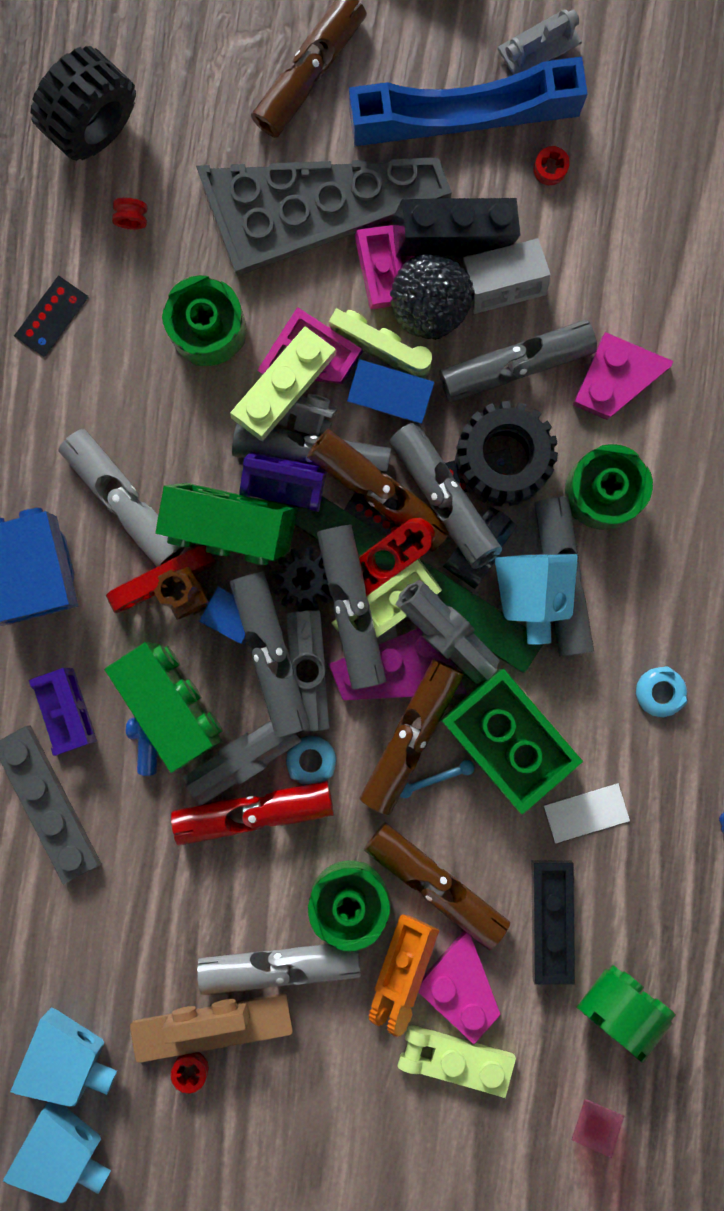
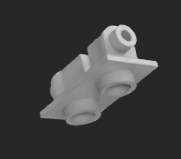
(542, 42)
(311, 415)

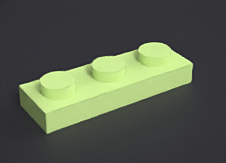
(283, 383)

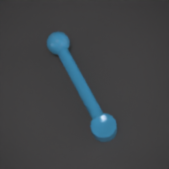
(466, 767)

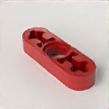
(400, 535)
(143, 586)

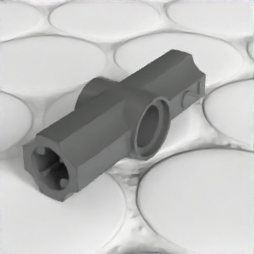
(447, 632)
(305, 643)
(238, 762)

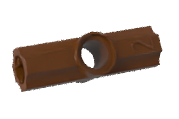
(181, 592)

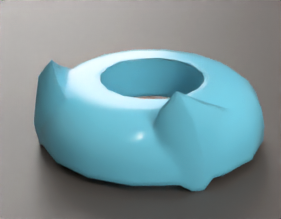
(645, 697)
(328, 760)

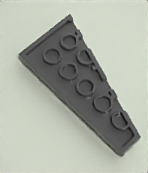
(304, 205)

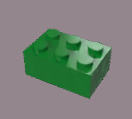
(226, 522)
(165, 704)
(511, 740)

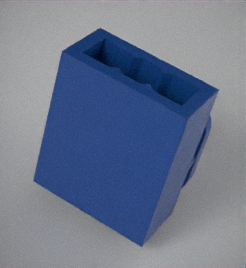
(34, 568)

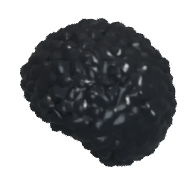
(431, 296)

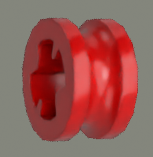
(555, 153)
(129, 213)
(191, 1084)

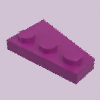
(404, 664)

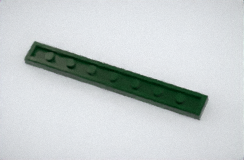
(501, 636)

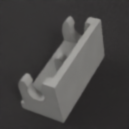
(507, 275)

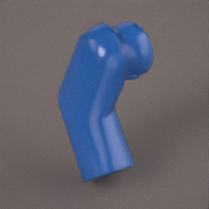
(146, 752)

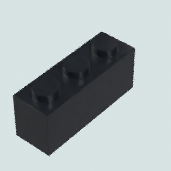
(455, 225)

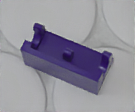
(282, 481)
(63, 710)

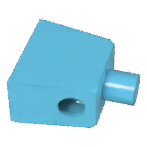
(537, 591)
(62, 1062)
(57, 1156)

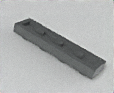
(47, 805)

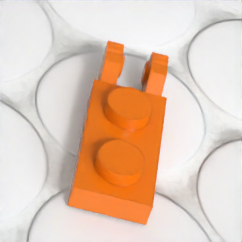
(402, 973)

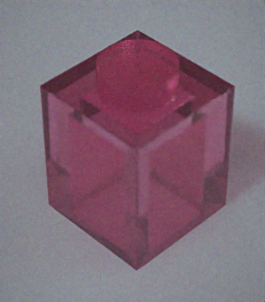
(597, 1128)

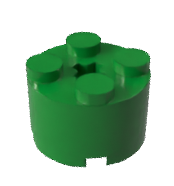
(202, 298)
(624, 474)
(336, 924)
(625, 1014)

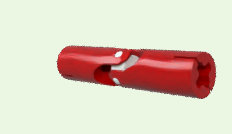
(274, 809)

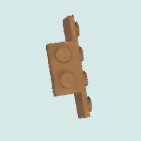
(211, 1027)

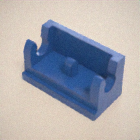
(390, 391)

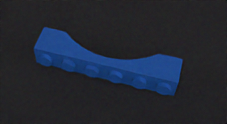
(402, 113)

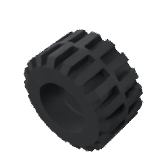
(83, 103)
(524, 428)

